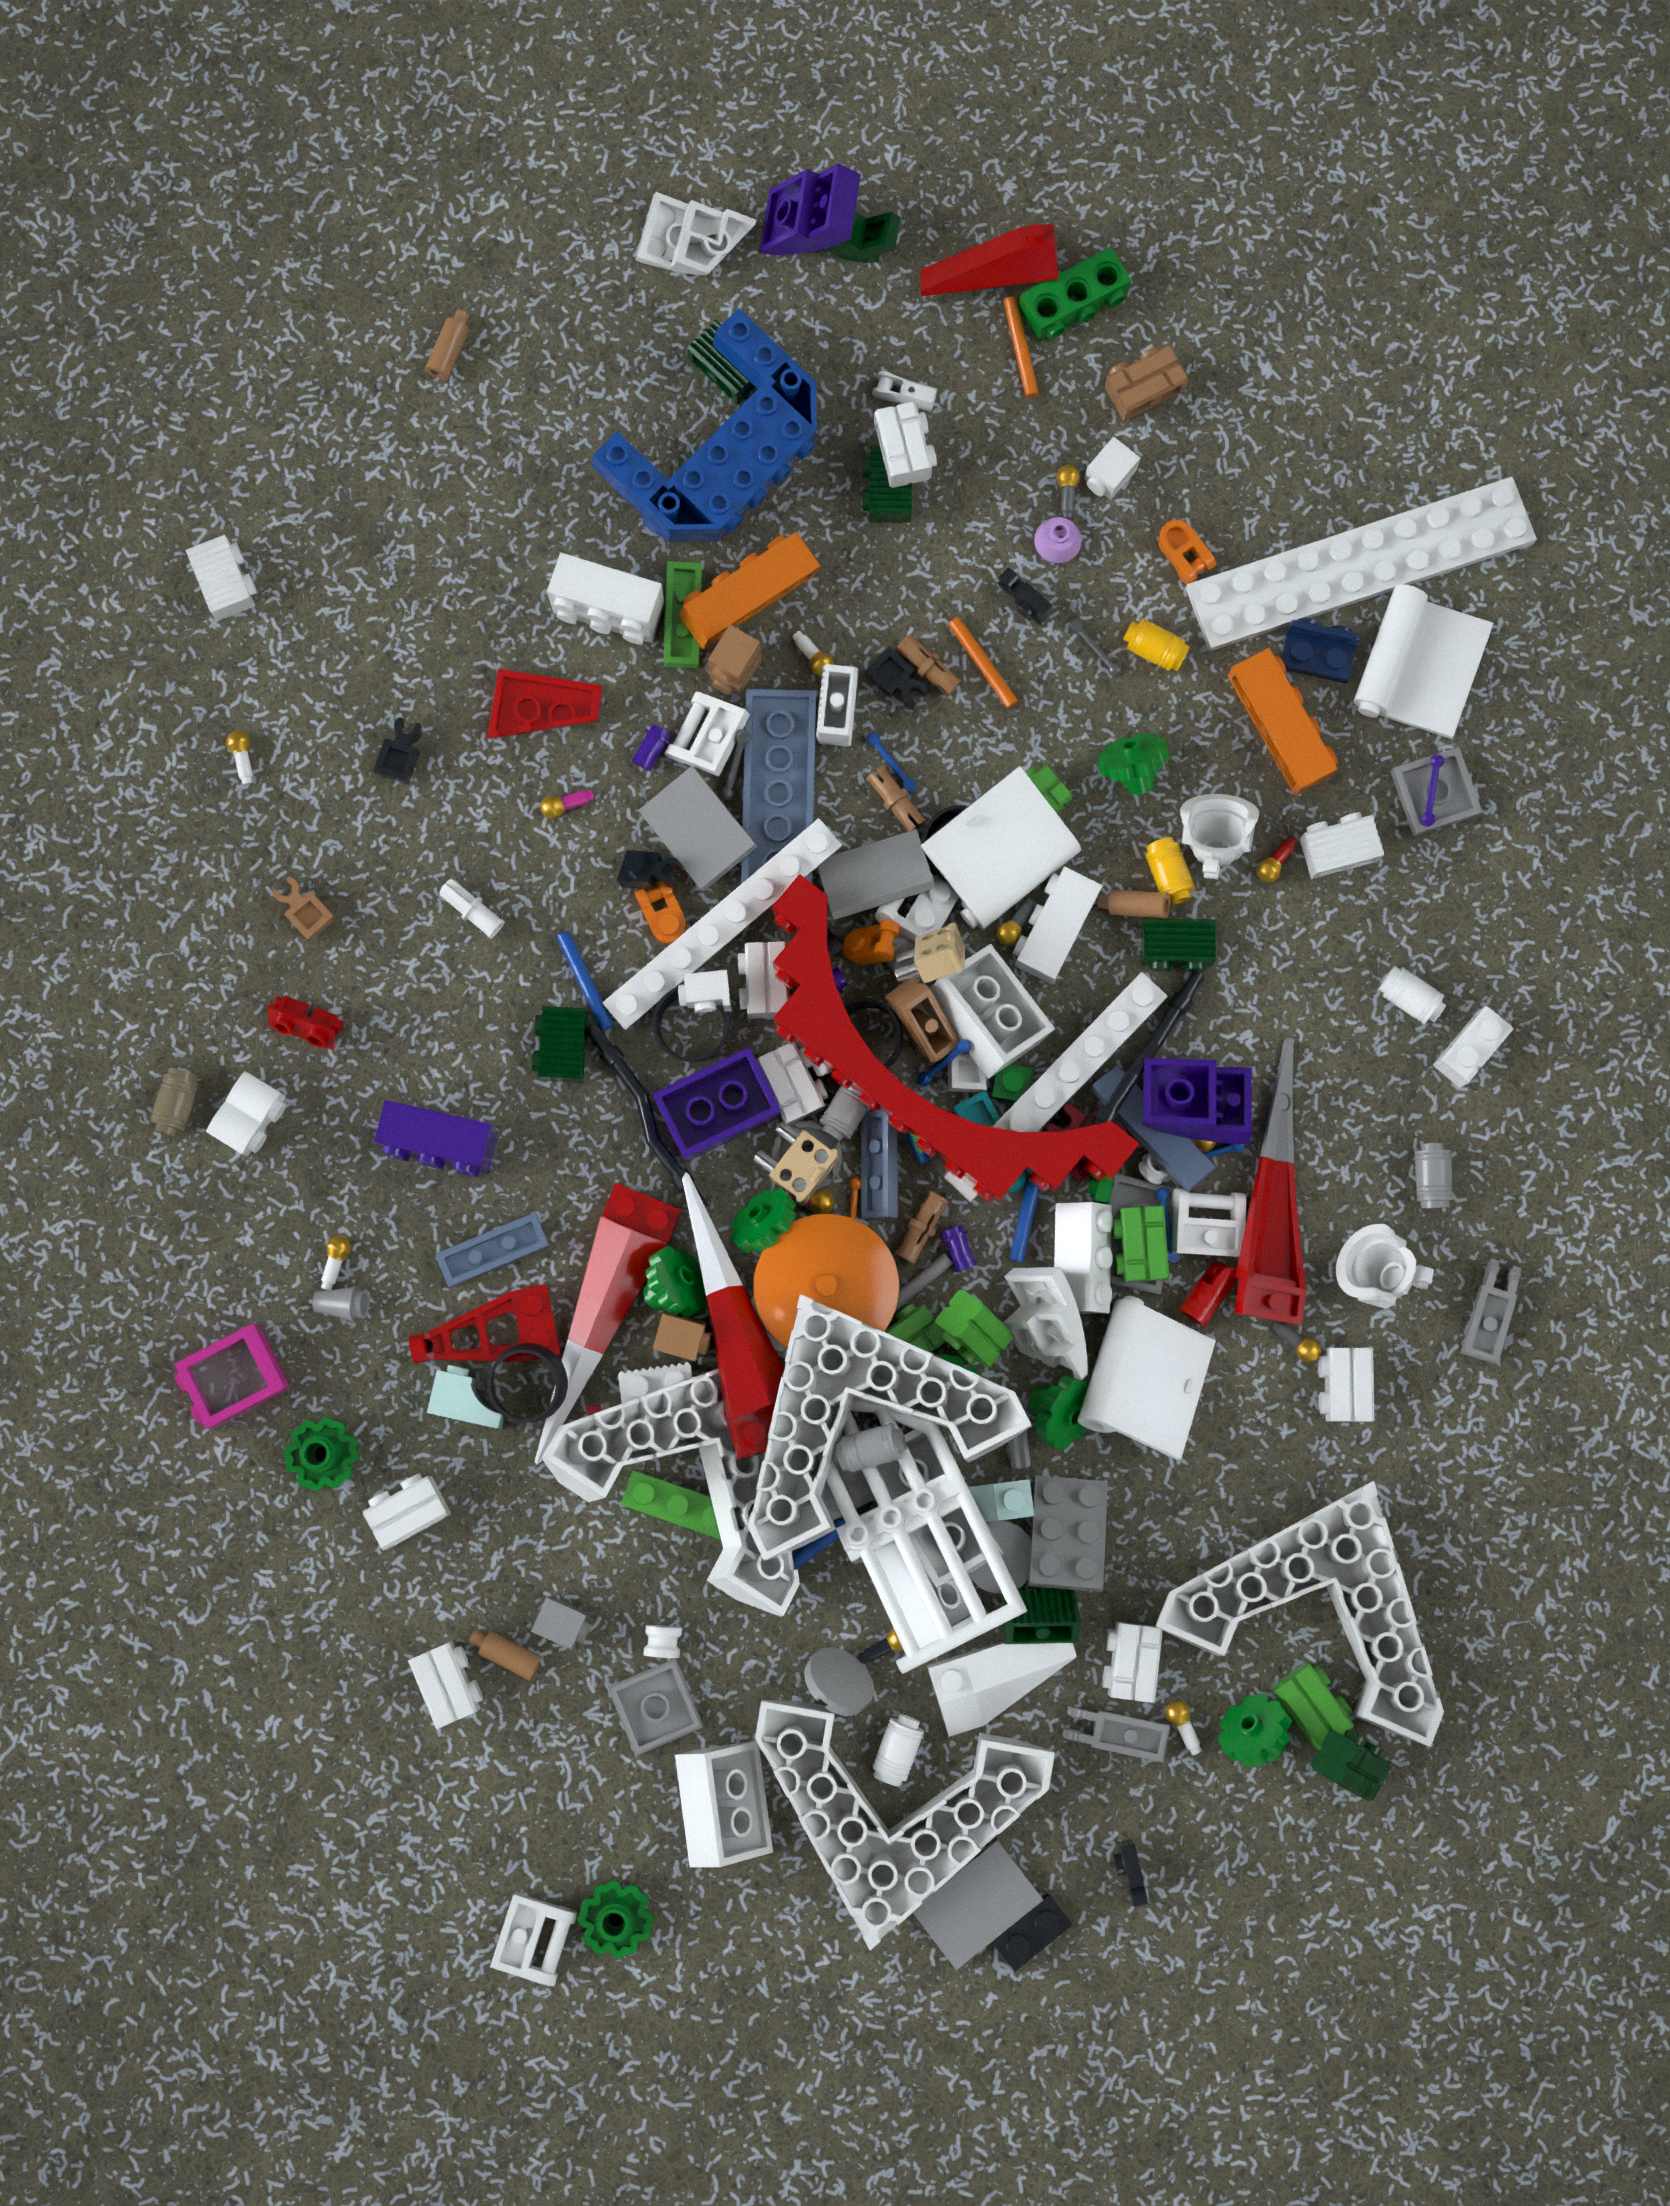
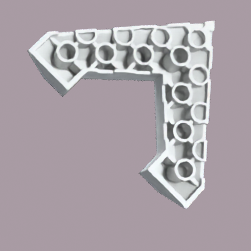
(825, 1368)
(669, 1421)
(1354, 1557)
(892, 1871)

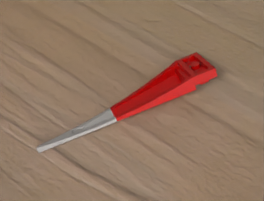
(1271, 1253)

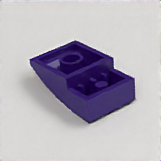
(810, 211)
(1198, 1100)

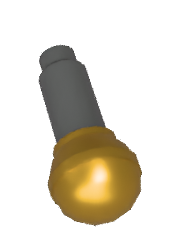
(1068, 478)
(1010, 931)
(1306, 1348)

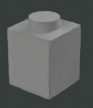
(561, 1623)

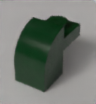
(869, 238)

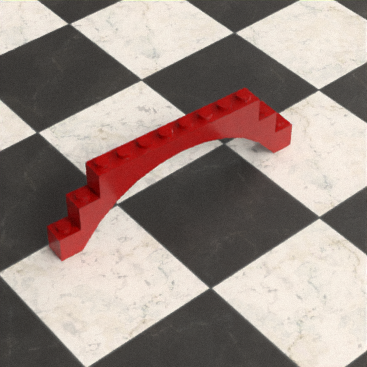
(981, 1153)

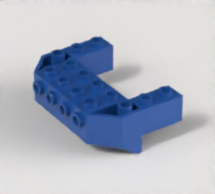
(738, 460)

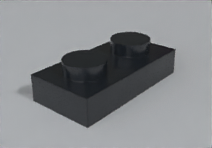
(1032, 1933)

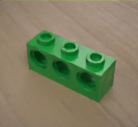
(1081, 280)

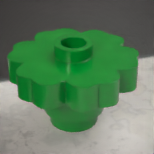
(1134, 761)
(763, 1220)
(674, 1283)
(1058, 1411)
(340, 1450)
(1255, 1731)
(601, 1932)

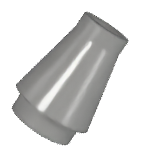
(342, 1303)

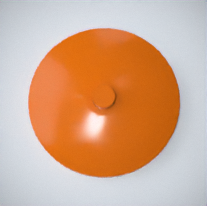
(833, 1264)

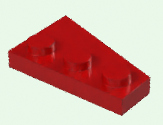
(540, 703)

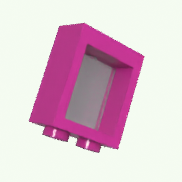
(231, 1377)

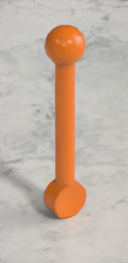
(855, 1185)

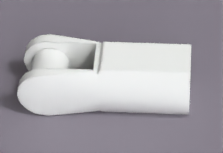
(910, 391)

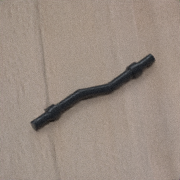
(1178, 1006)
(613, 1057)

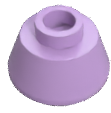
(1058, 540)

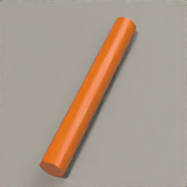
(1021, 347)
(983, 662)

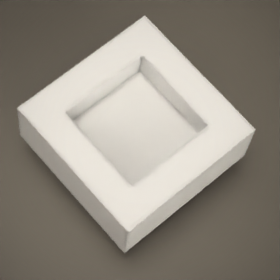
(965, 1075)

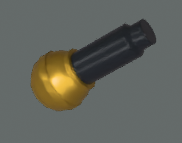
(881, 1648)

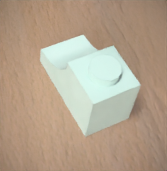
(457, 1398)
(1004, 1500)

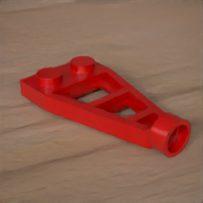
(534, 1322)

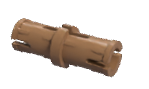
(928, 665)
(896, 799)
(922, 1227)

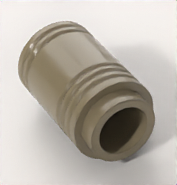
(174, 1102)

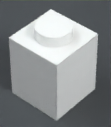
(1111, 469)

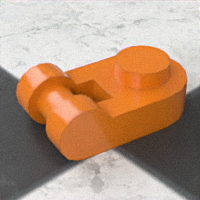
(1176, 541)
(667, 923)
(872, 943)

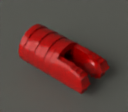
(1209, 1293)

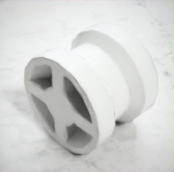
(662, 1641)

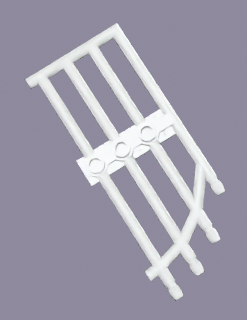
(907, 1513)

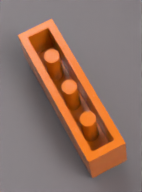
(749, 589)
(1283, 721)

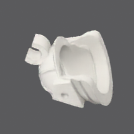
(1218, 829)
(1379, 1267)

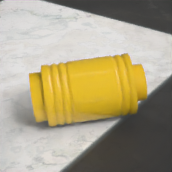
(1156, 644)
(1170, 870)

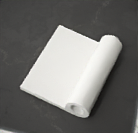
(1422, 663)
(1001, 848)
(1147, 1378)

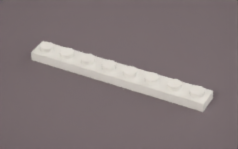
(721, 924)
(1077, 1064)

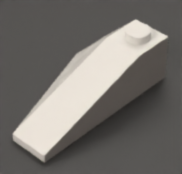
(991, 1679)

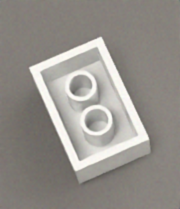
(606, 599)
(991, 1011)

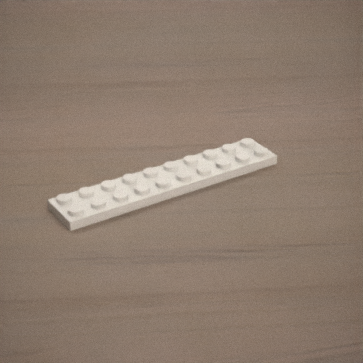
(1360, 563)

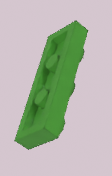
(680, 646)
(671, 1503)

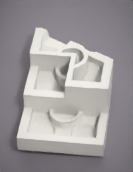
(690, 235)
(1048, 1319)

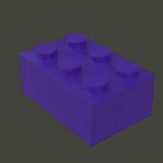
(717, 1104)
(436, 1138)

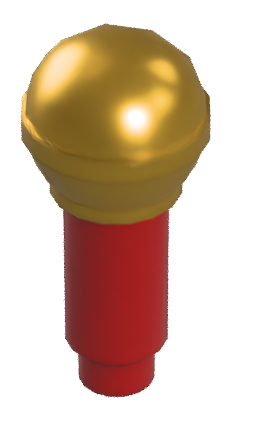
(1270, 868)

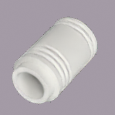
(1412, 995)
(898, 1750)

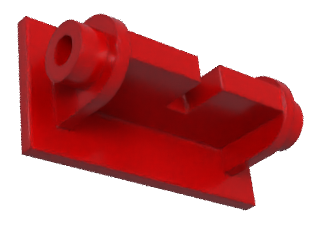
(289, 1017)

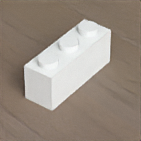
(1056, 924)
(1085, 1253)

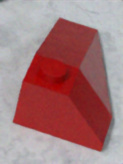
(1007, 260)

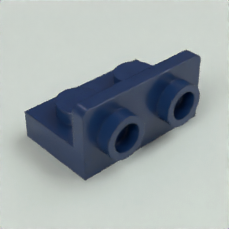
(1319, 650)

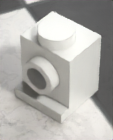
(705, 991)

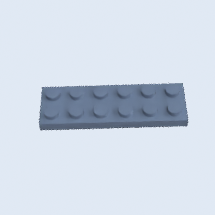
(777, 771)

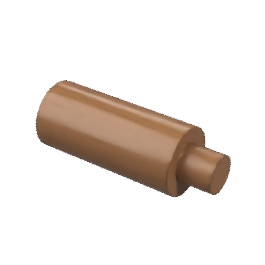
(448, 345)
(1135, 903)
(506, 1653)

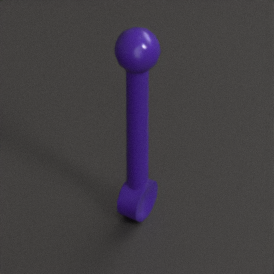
(1428, 817)

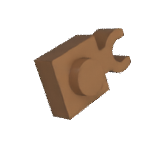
(305, 912)

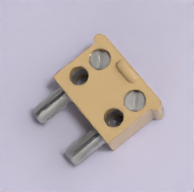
(934, 955)
(807, 1168)

